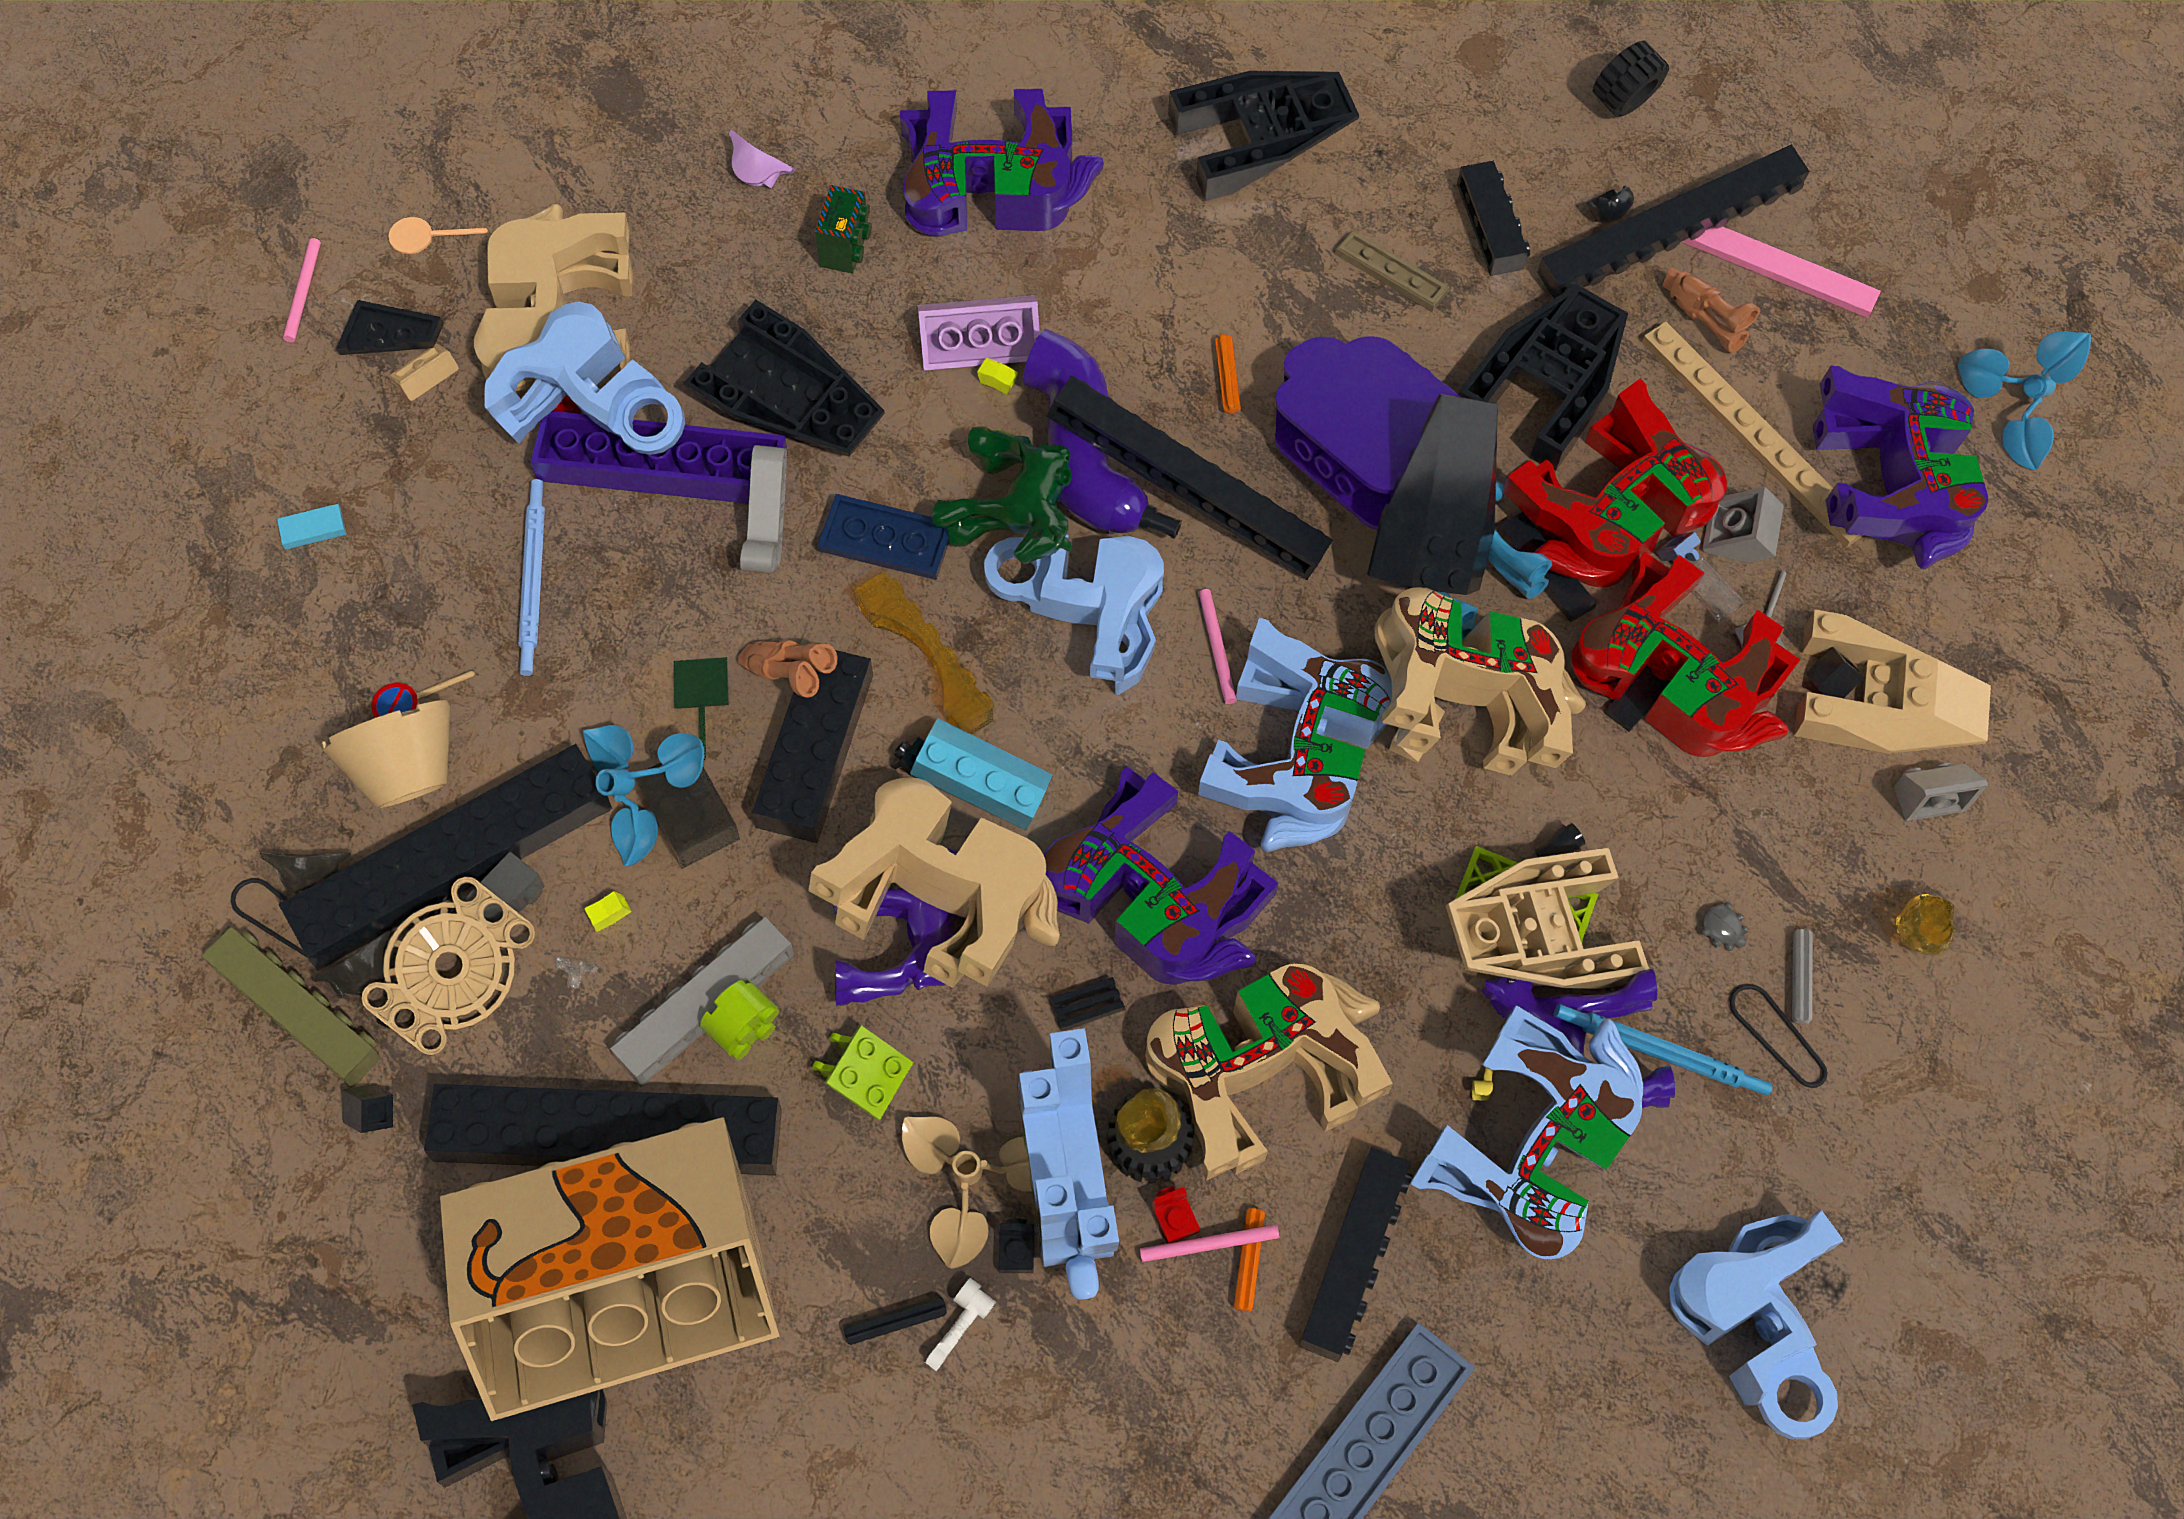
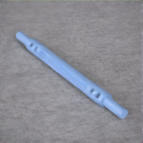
(531, 577)

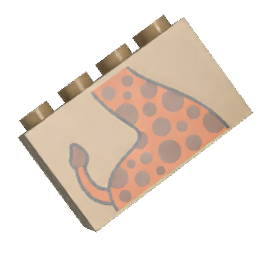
(604, 1269)

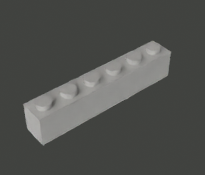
(676, 1023)

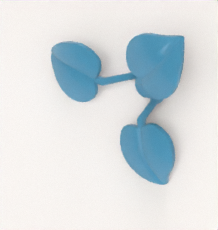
(1984, 370)
(609, 749)

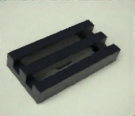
(1083, 992)

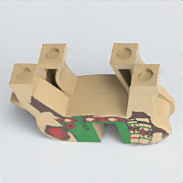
(1501, 664)
(1286, 1019)

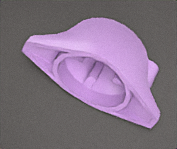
(754, 165)

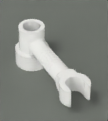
(974, 1303)

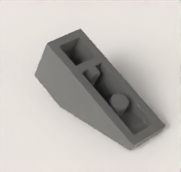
(512, 883)

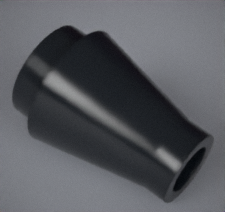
(1563, 841)

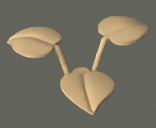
(931, 1143)

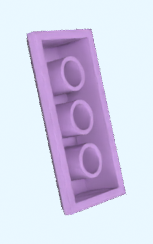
(976, 330)

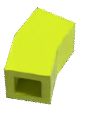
(997, 375)
(607, 911)

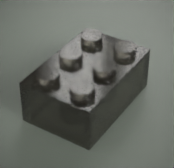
(689, 817)

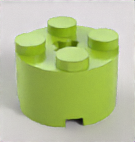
(740, 1018)

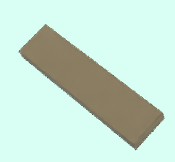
(1392, 270)

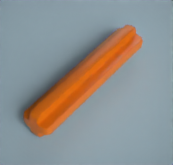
(1227, 374)
(1248, 1264)

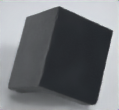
(1835, 674)
(367, 1108)

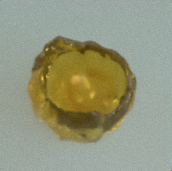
(1926, 924)
(1149, 1121)

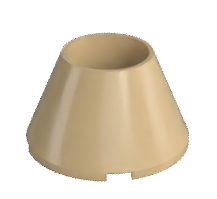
(396, 753)

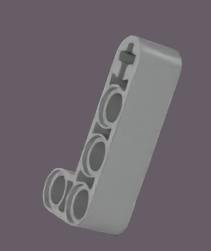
(766, 510)

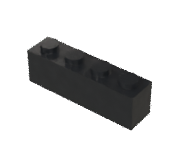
(1493, 218)

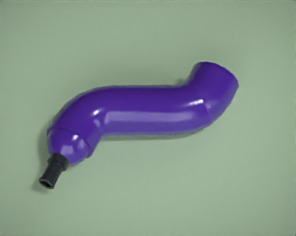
(1096, 491)

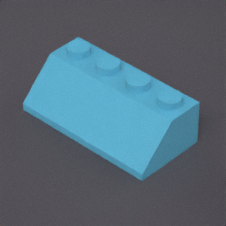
(981, 774)

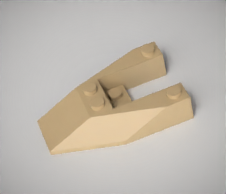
(1905, 696)
(1526, 931)

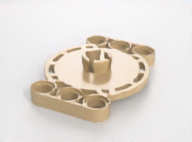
(417, 973)

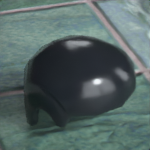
(1611, 204)

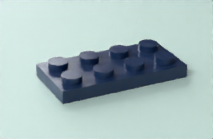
(884, 537)

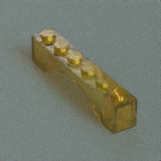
(888, 609)

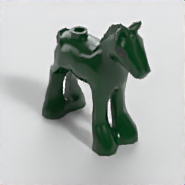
(1028, 504)

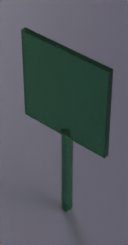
(701, 685)

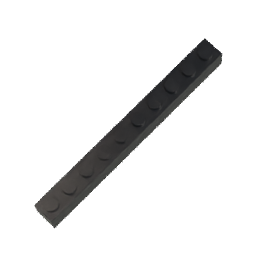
(1674, 221)
(1189, 477)

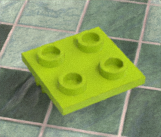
(866, 1071)

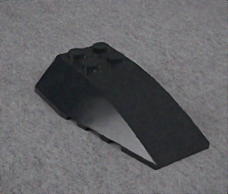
(1444, 504)

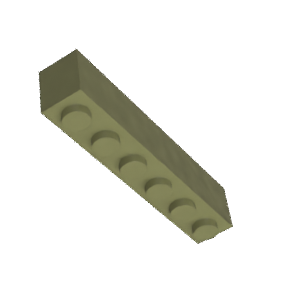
(292, 1007)

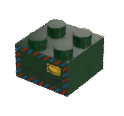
(842, 229)

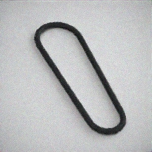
(255, 922)
(1789, 1024)

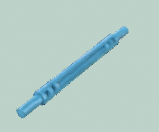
(1669, 1052)

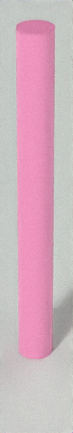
(301, 290)
(1217, 646)
(1209, 1243)

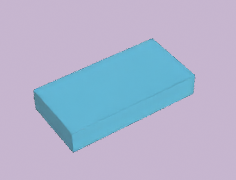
(311, 526)

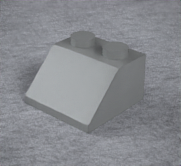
(1745, 526)
(1938, 790)

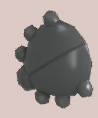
(1725, 926)

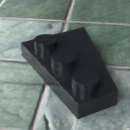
(386, 329)

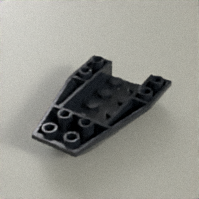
(787, 384)

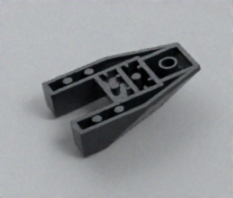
(1277, 113)
(1563, 349)

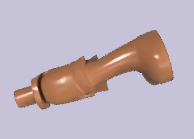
(1697, 296)
(790, 661)

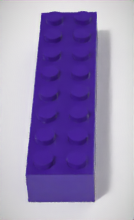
(699, 465)

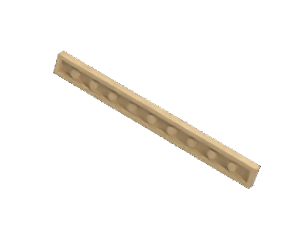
(1745, 424)

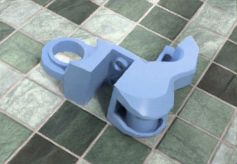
(570, 360)
(1118, 600)
(1728, 1288)

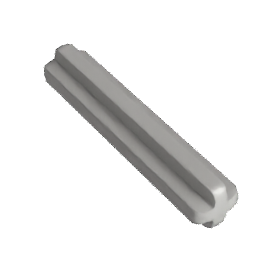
(1802, 976)

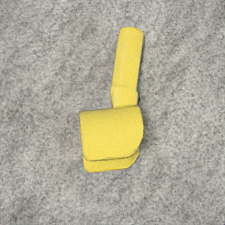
(1482, 1089)

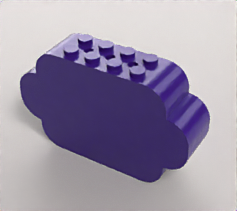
(1353, 417)

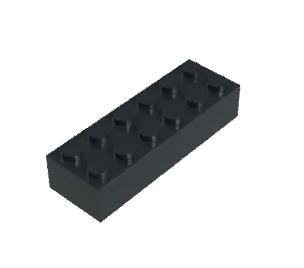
(812, 751)

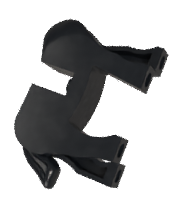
(467, 1441)

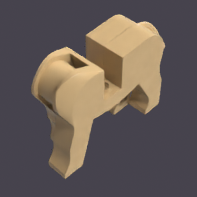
(539, 262)
(991, 880)

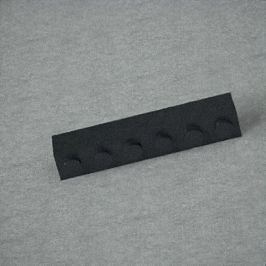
(1355, 1254)

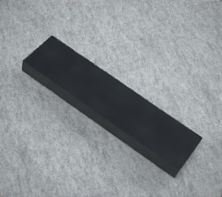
(1564, 591)
(1637, 699)

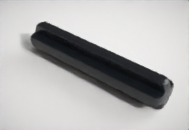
(895, 1320)

